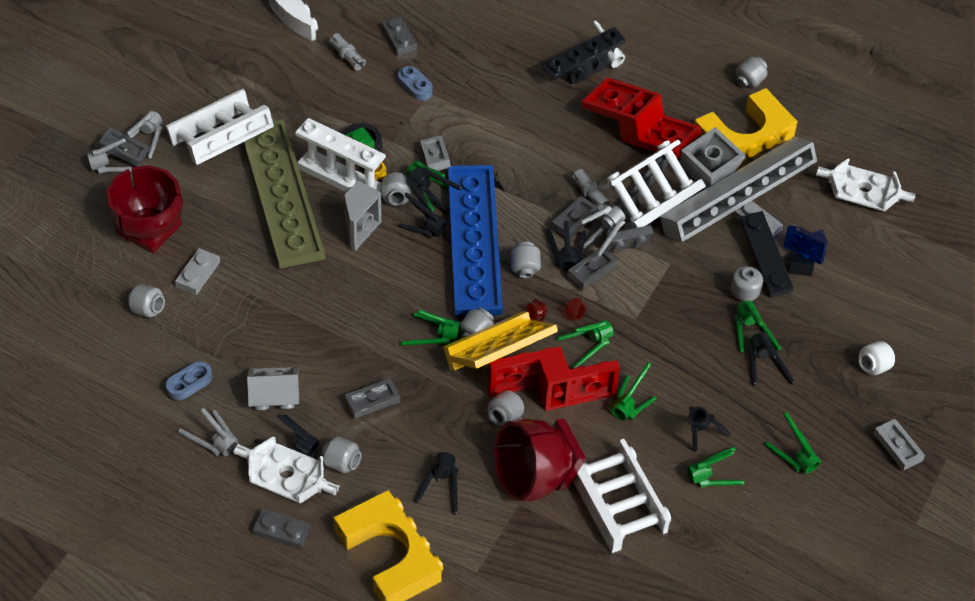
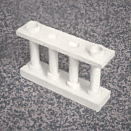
(224, 137)
(335, 143)
(671, 197)
(603, 513)

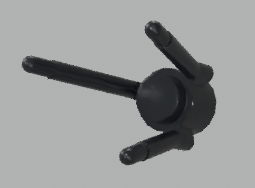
(420, 181)
(433, 223)
(567, 256)
(763, 348)
(700, 421)
(304, 442)
(443, 468)

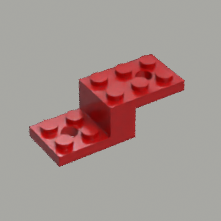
(640, 116)
(553, 379)

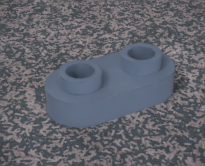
(415, 83)
(188, 381)

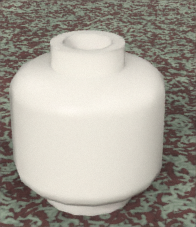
(876, 358)

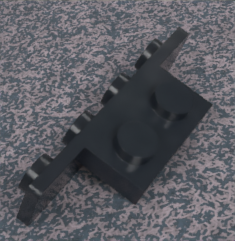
(584, 58)

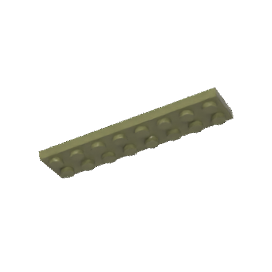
(283, 197)

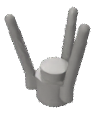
(148, 124)
(98, 158)
(612, 218)
(223, 440)

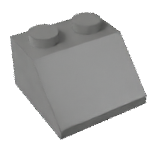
(711, 158)
(361, 212)
(273, 387)

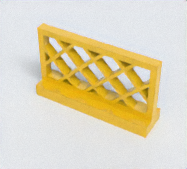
(496, 341)

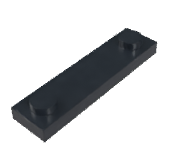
(766, 254)

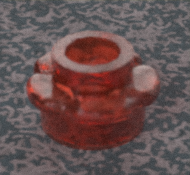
(575, 309)
(537, 310)

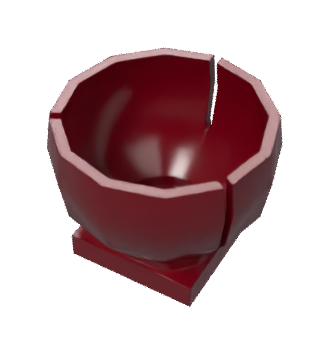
(149, 210)
(541, 462)

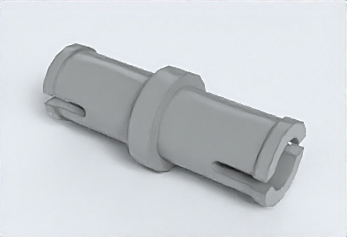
(347, 51)
(590, 189)

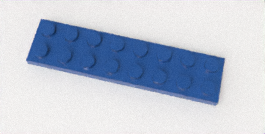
(474, 240)

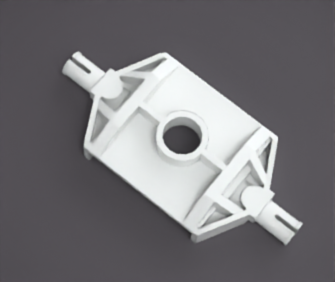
(882, 189)
(272, 459)

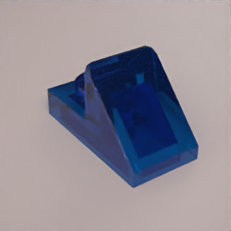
(805, 243)

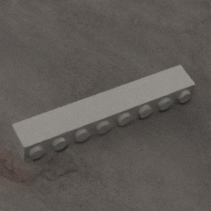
(738, 189)

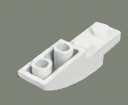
(295, 16)

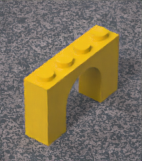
(771, 116)
(385, 517)

